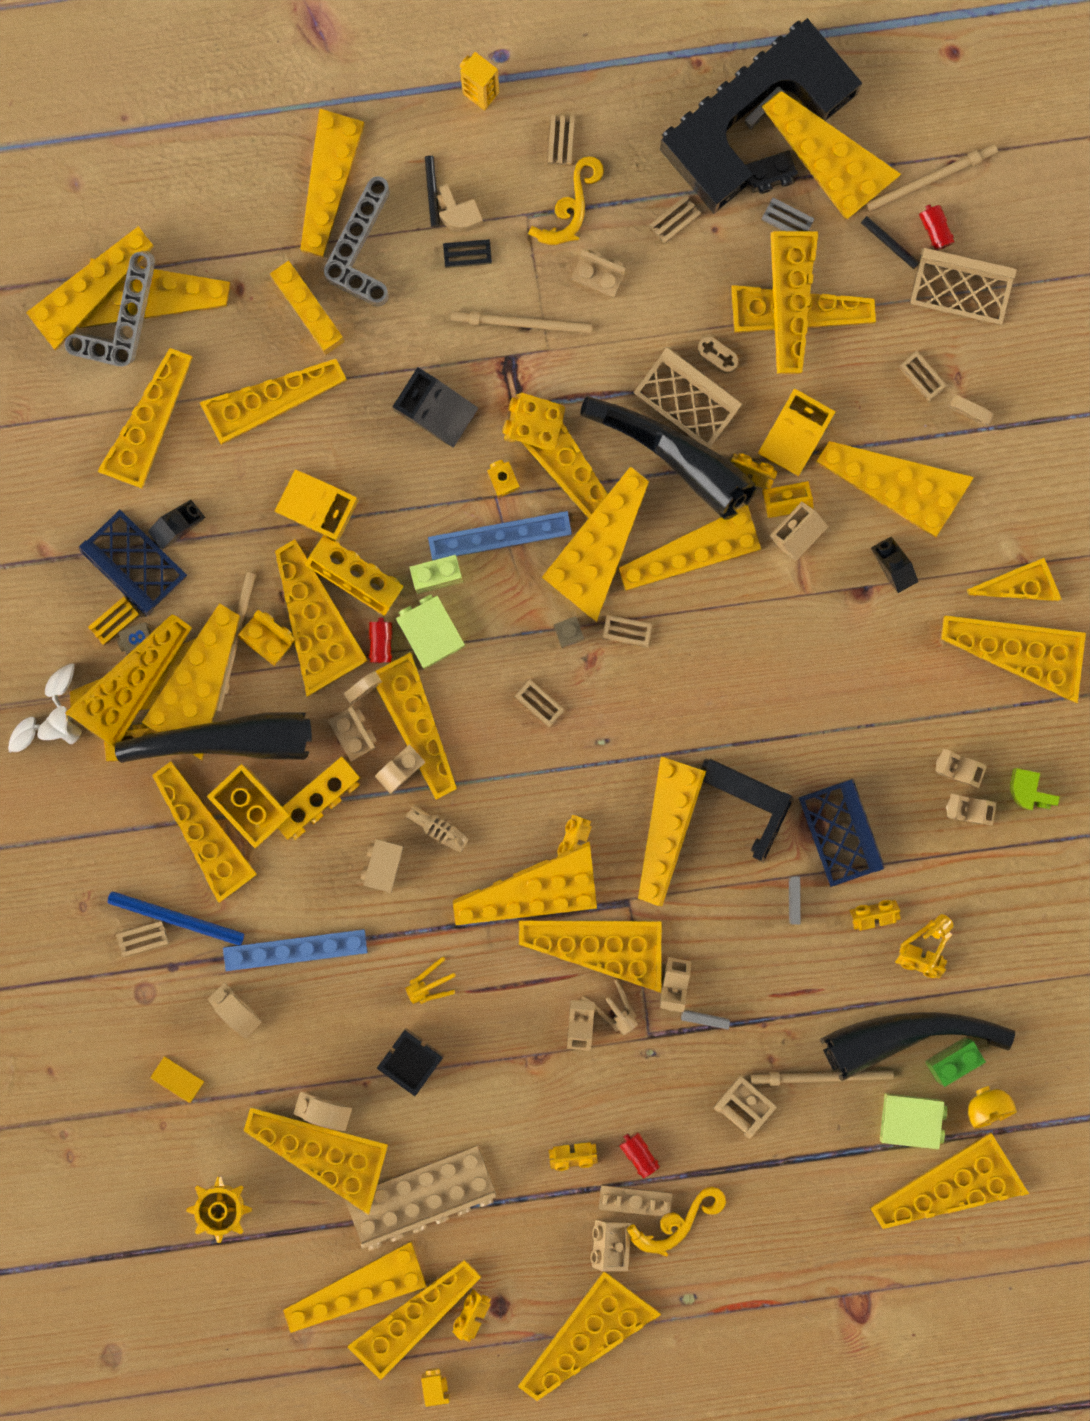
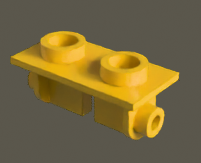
(760, 472)
(576, 829)
(885, 911)
(911, 959)
(564, 1159)
(465, 1325)

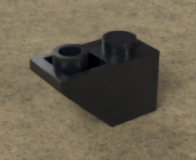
(176, 524)
(895, 564)

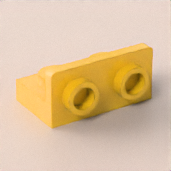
(267, 637)

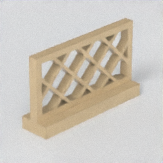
(966, 265)
(697, 379)

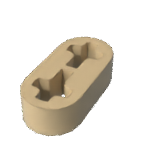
(714, 359)
(971, 410)
(362, 687)

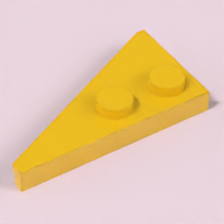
(1027, 582)

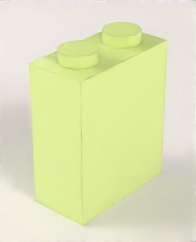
(436, 574)
(430, 631)
(913, 1121)

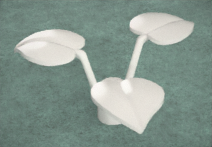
(57, 724)

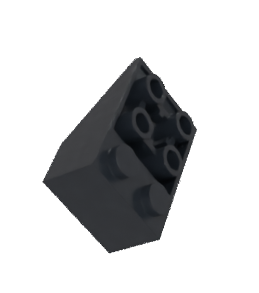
(435, 407)

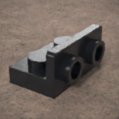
(772, 172)

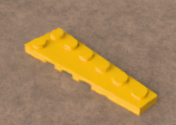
(332, 160)
(792, 279)
(75, 299)
(755, 310)
(255, 405)
(139, 439)
(571, 472)
(698, 549)
(411, 712)
(671, 813)
(212, 847)
(372, 1284)
(402, 1329)

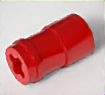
(937, 227)
(380, 641)
(639, 1154)

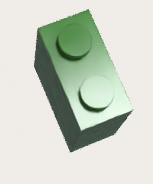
(955, 1061)

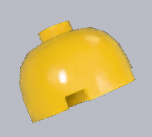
(990, 1107)

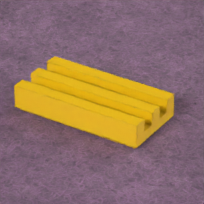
(98, 633)

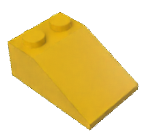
(248, 805)

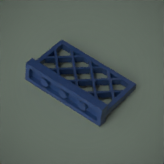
(117, 576)
(861, 825)

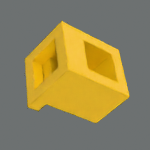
(503, 487)
(434, 1388)

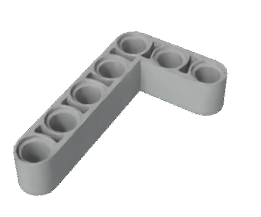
(356, 243)
(124, 319)

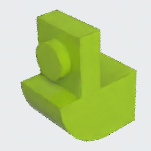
(1024, 790)

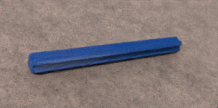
(175, 918)

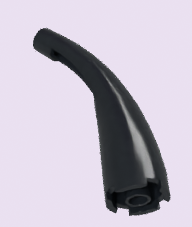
(704, 470)
(255, 736)
(873, 1040)

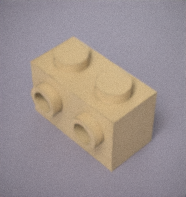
(799, 531)
(382, 866)

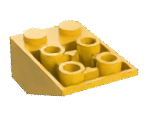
(796, 432)
(316, 505)

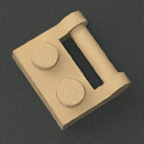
(750, 1101)

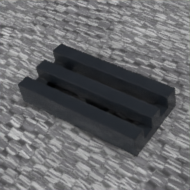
(467, 244)

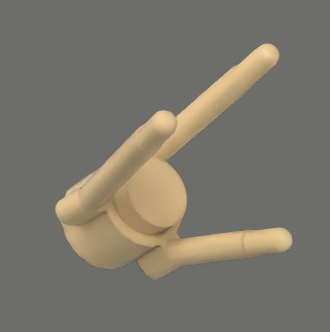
(623, 1021)

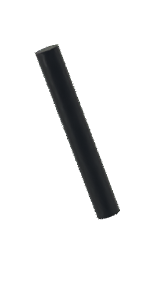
(432, 191)
(890, 242)

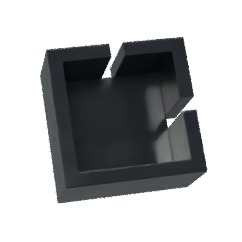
(410, 1062)

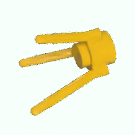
(938, 929)
(418, 990)

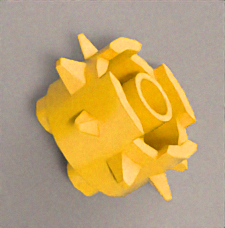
(210, 1220)

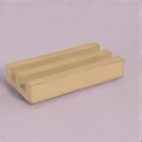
(562, 120)
(690, 206)
(915, 381)
(647, 635)
(524, 690)
(122, 944)

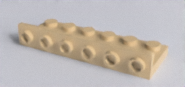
(424, 1197)

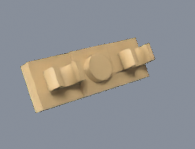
(635, 1200)

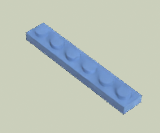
(500, 535)
(295, 950)

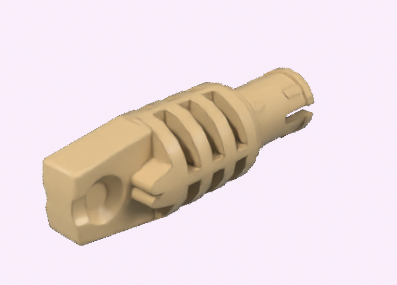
(438, 829)

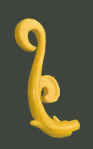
(552, 237)
(673, 1219)

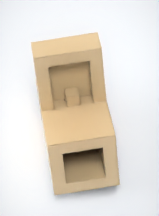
(460, 217)
(960, 768)
(399, 769)
(971, 809)
(675, 984)
(234, 1011)
(580, 1025)
(322, 1112)

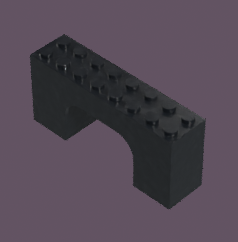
(797, 64)

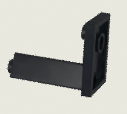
(754, 793)

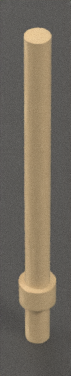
(973, 158)
(475, 318)
(241, 611)
(775, 1078)

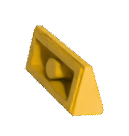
(784, 499)
(177, 1079)

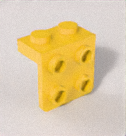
(533, 421)

